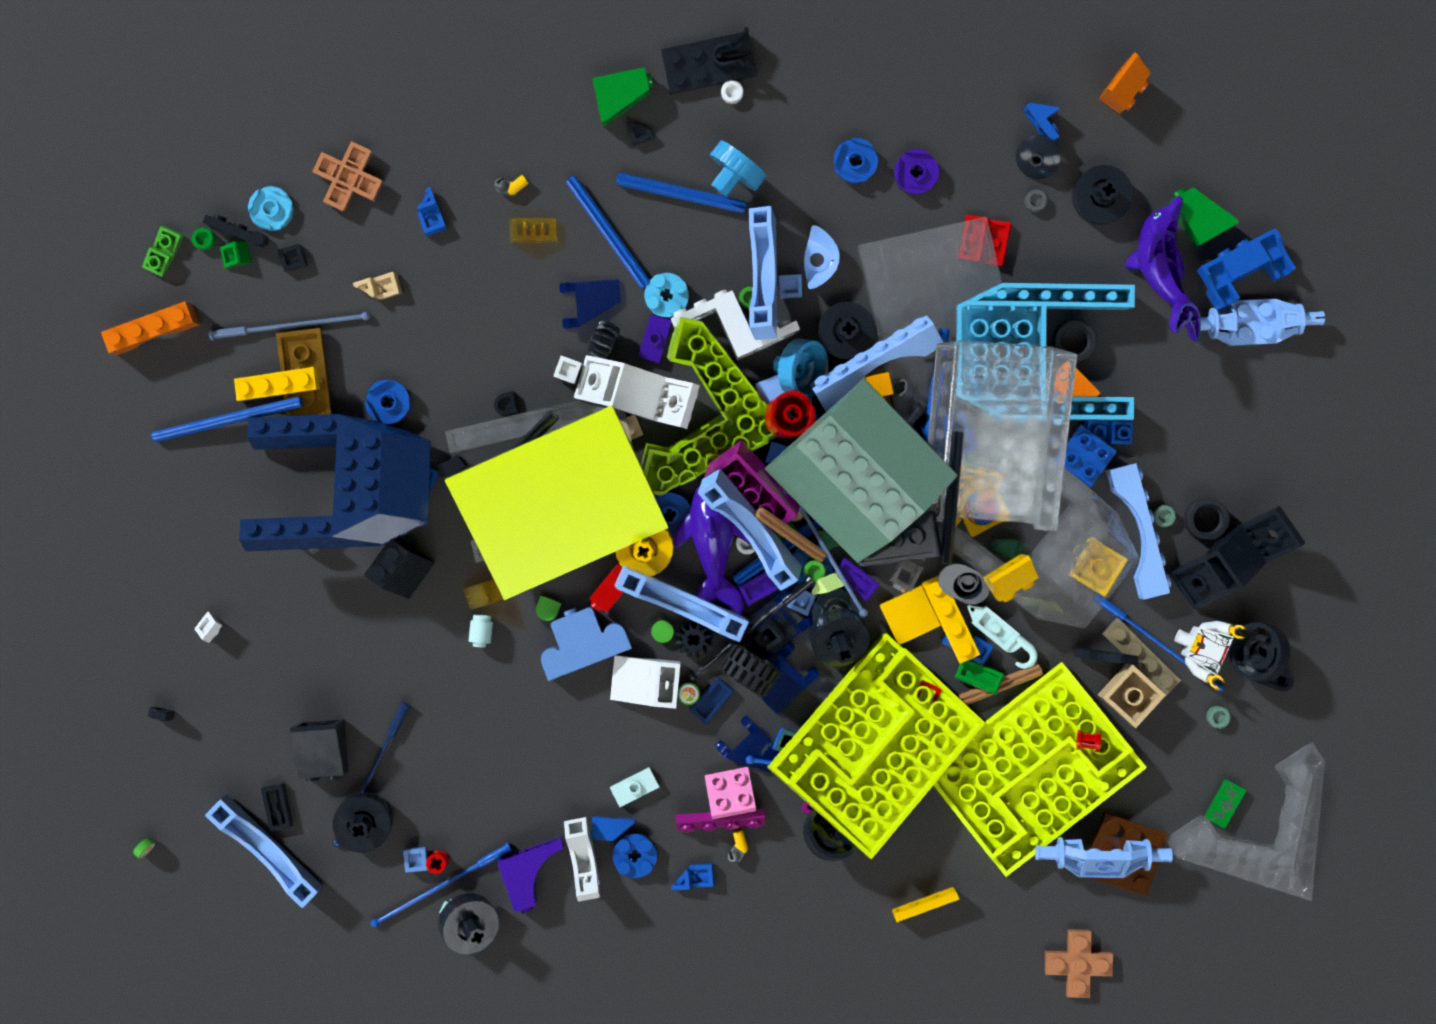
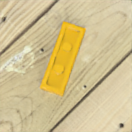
(925, 904)

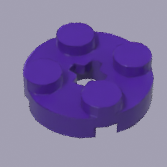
(926, 164)

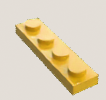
(277, 384)
(951, 621)

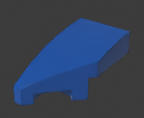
(696, 876)

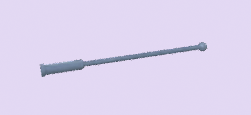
(240, 331)
(862, 612)

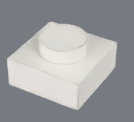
(567, 369)
(208, 627)

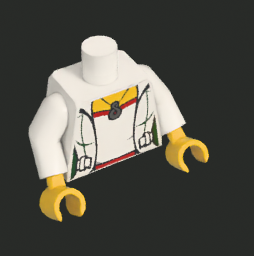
(1206, 648)

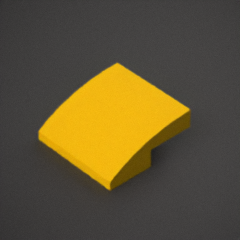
(910, 615)

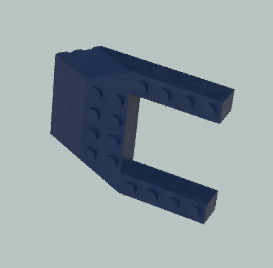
(377, 483)

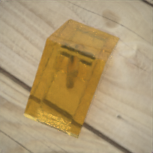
(482, 594)

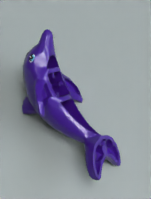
(1164, 266)
(713, 541)

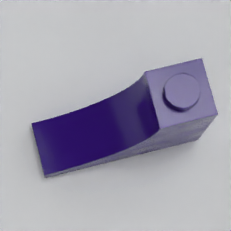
(520, 873)

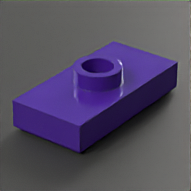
(654, 339)
(858, 580)
(757, 588)

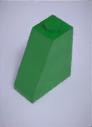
(620, 92)
(1202, 217)

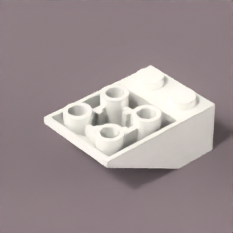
(645, 681)

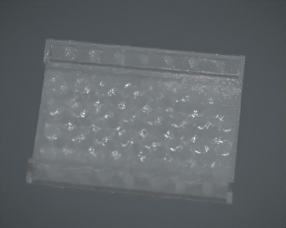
(1014, 424)

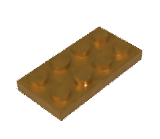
(300, 351)

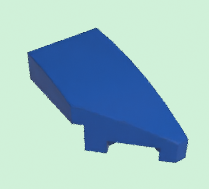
(430, 214)
(610, 828)

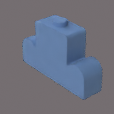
(582, 642)

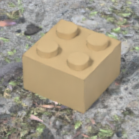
(1131, 695)

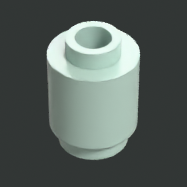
(480, 630)

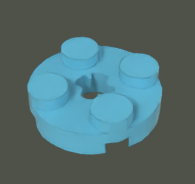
(677, 288)

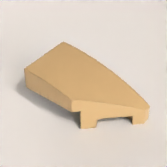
(381, 286)

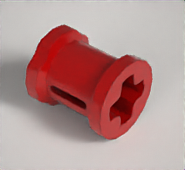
(1088, 740)
(438, 868)

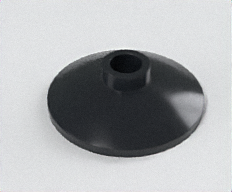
(1045, 149)

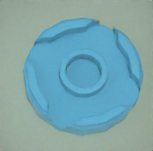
(270, 208)

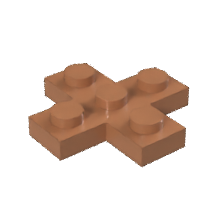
(347, 176)
(1078, 963)

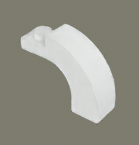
(583, 859)

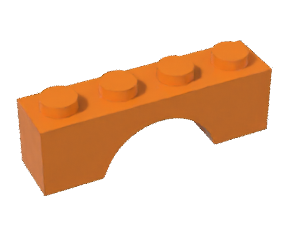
(160, 323)

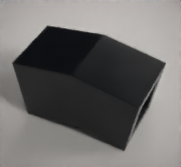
(451, 467)

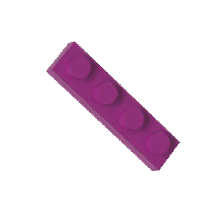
(690, 822)

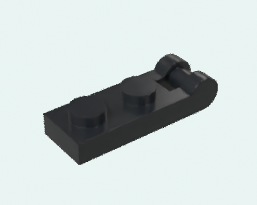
(238, 230)

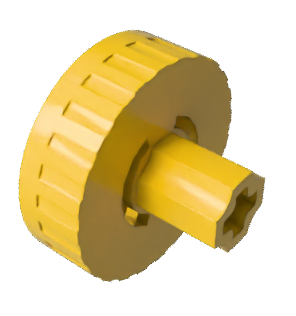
(648, 562)

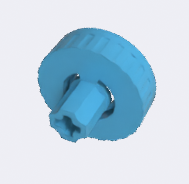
(735, 169)
(801, 360)

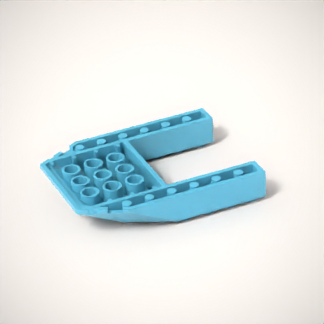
(1018, 316)

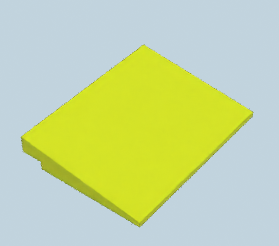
(557, 502)
(876, 745)
(1022, 773)

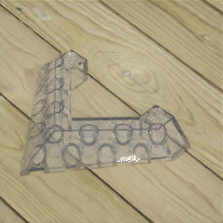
(1292, 858)

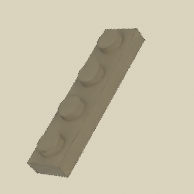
(1148, 663)

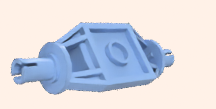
(1258, 322)
(1100, 863)

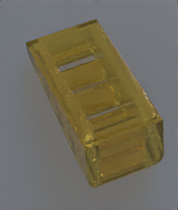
(514, 222)

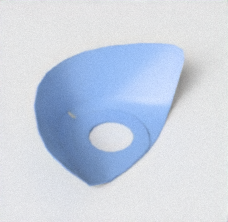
(820, 243)

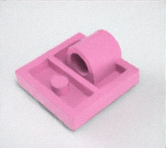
(730, 793)

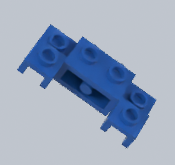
(1249, 256)

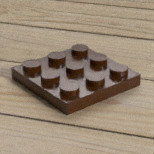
(1112, 835)

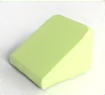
(827, 584)

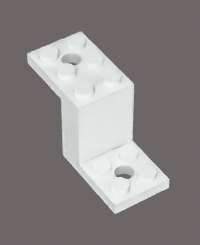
(734, 323)
(636, 391)

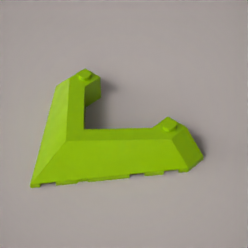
(733, 395)

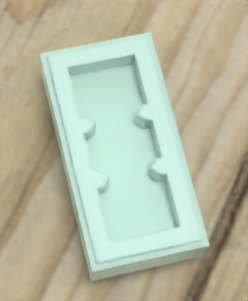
(634, 787)

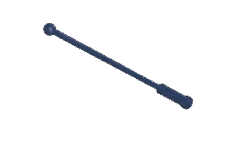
(391, 734)

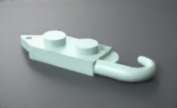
(1001, 633)

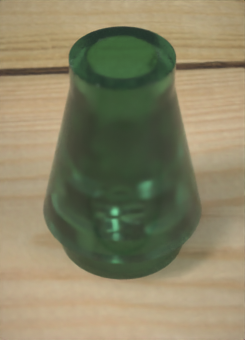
(1007, 547)

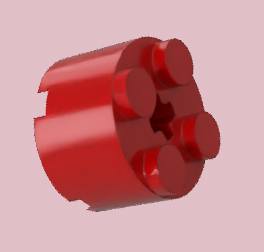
(800, 408)

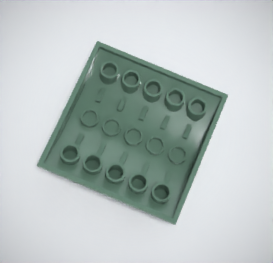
(862, 472)

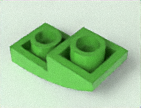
(163, 251)

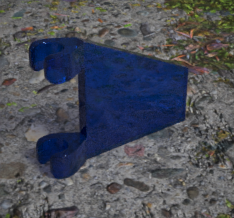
(591, 299)
(789, 682)
(754, 744)

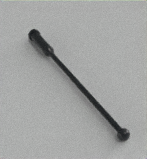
(788, 598)

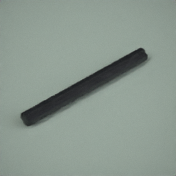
(952, 499)

